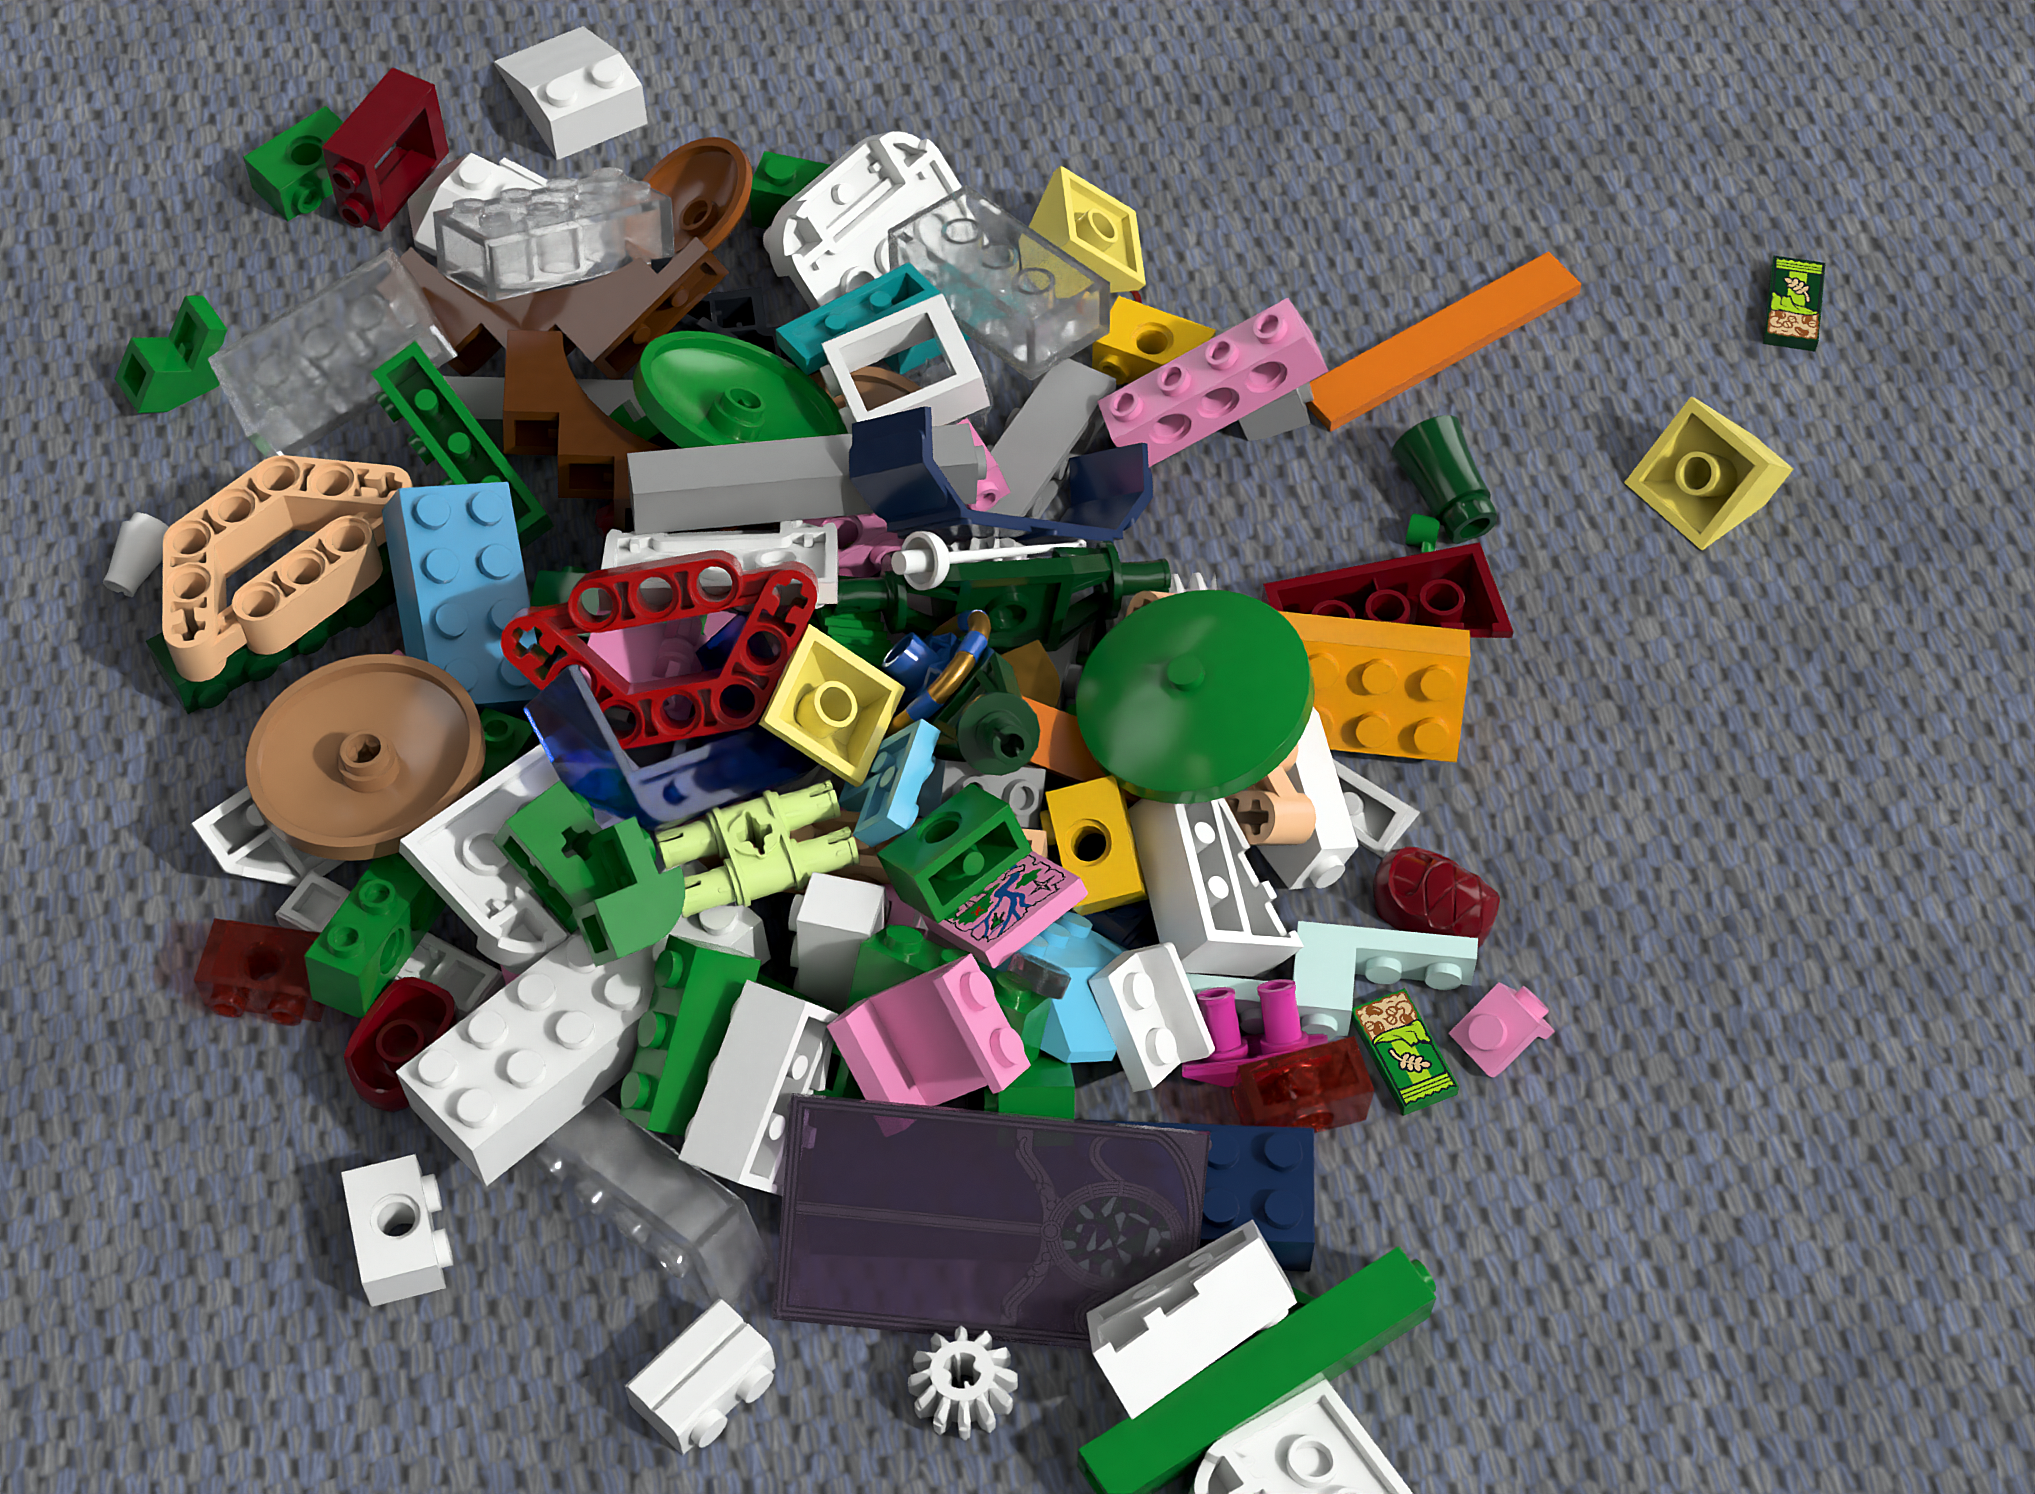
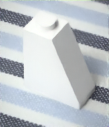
(1333, 841)

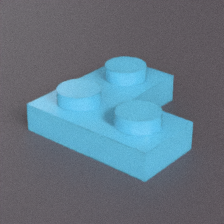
(892, 784)

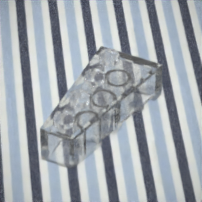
(658, 1202)

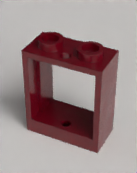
(398, 112)

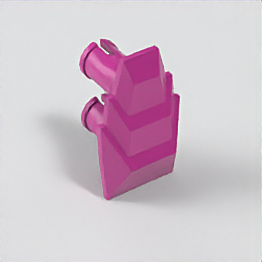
(1280, 1025)

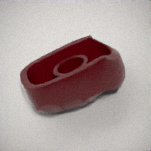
(1433, 895)
(392, 1033)

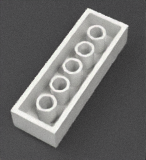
(550, 1042)

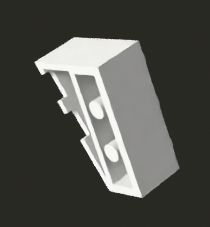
(1207, 891)
(830, 927)
(768, 1053)
(1188, 1316)

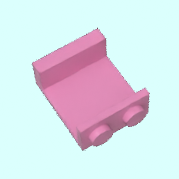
(930, 1038)

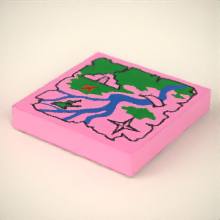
(1011, 909)

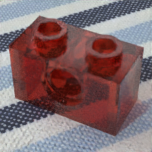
(244, 952)
(1305, 1088)

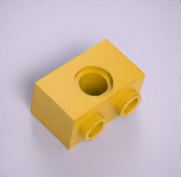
(1144, 340)
(1100, 809)

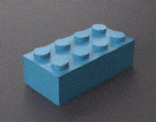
(460, 585)

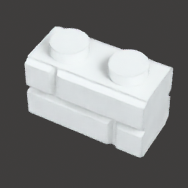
(702, 1378)

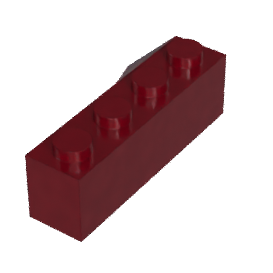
(1423, 589)

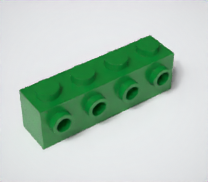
(451, 434)

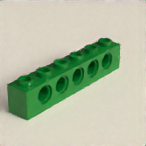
(393, 903)

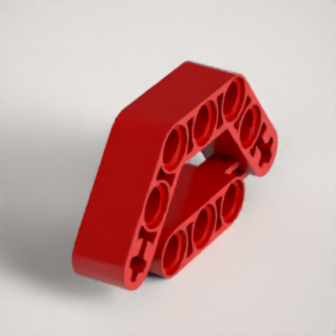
(566, 620)

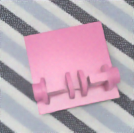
(653, 654)

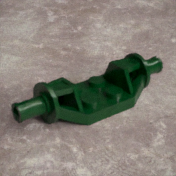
(1020, 597)
(987, 720)

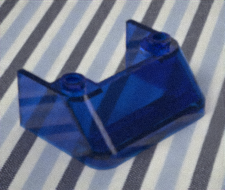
(677, 789)

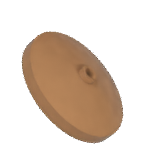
(363, 755)

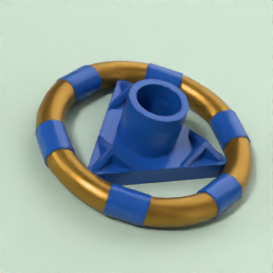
(934, 666)

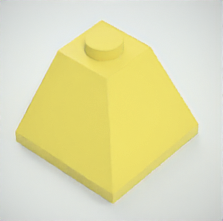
(1091, 229)
(1707, 474)
(832, 706)

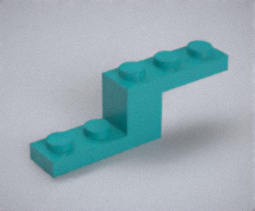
(868, 303)

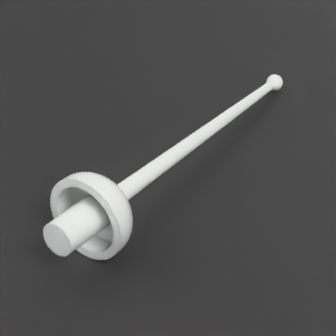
(927, 560)

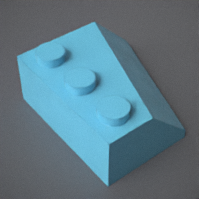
(1075, 1024)

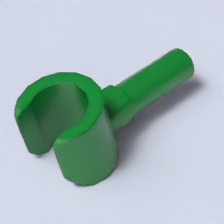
(1422, 532)

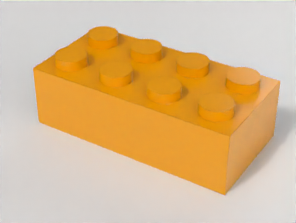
(1387, 684)

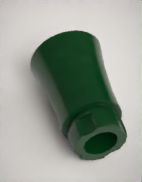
(1446, 477)

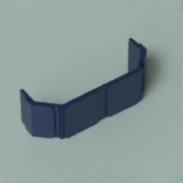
(905, 487)

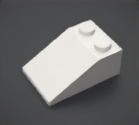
(575, 90)

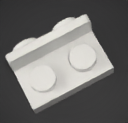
(1151, 1013)

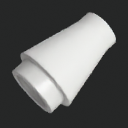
(135, 553)

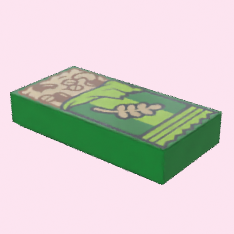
(1404, 1052)

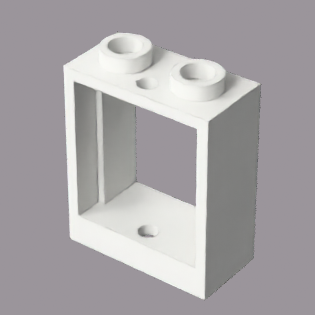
(929, 319)

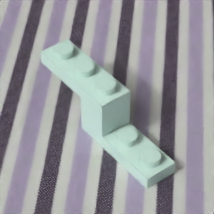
(1331, 959)

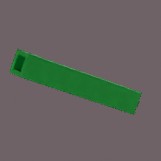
(1260, 1375)

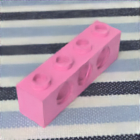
(1215, 383)

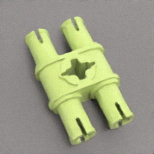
(768, 825)

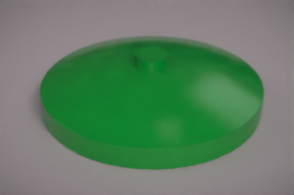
(727, 392)
(1195, 696)

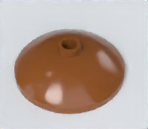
(707, 188)

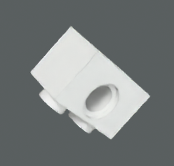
(378, 1201)

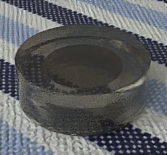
(1038, 975)

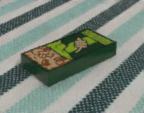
(1794, 303)

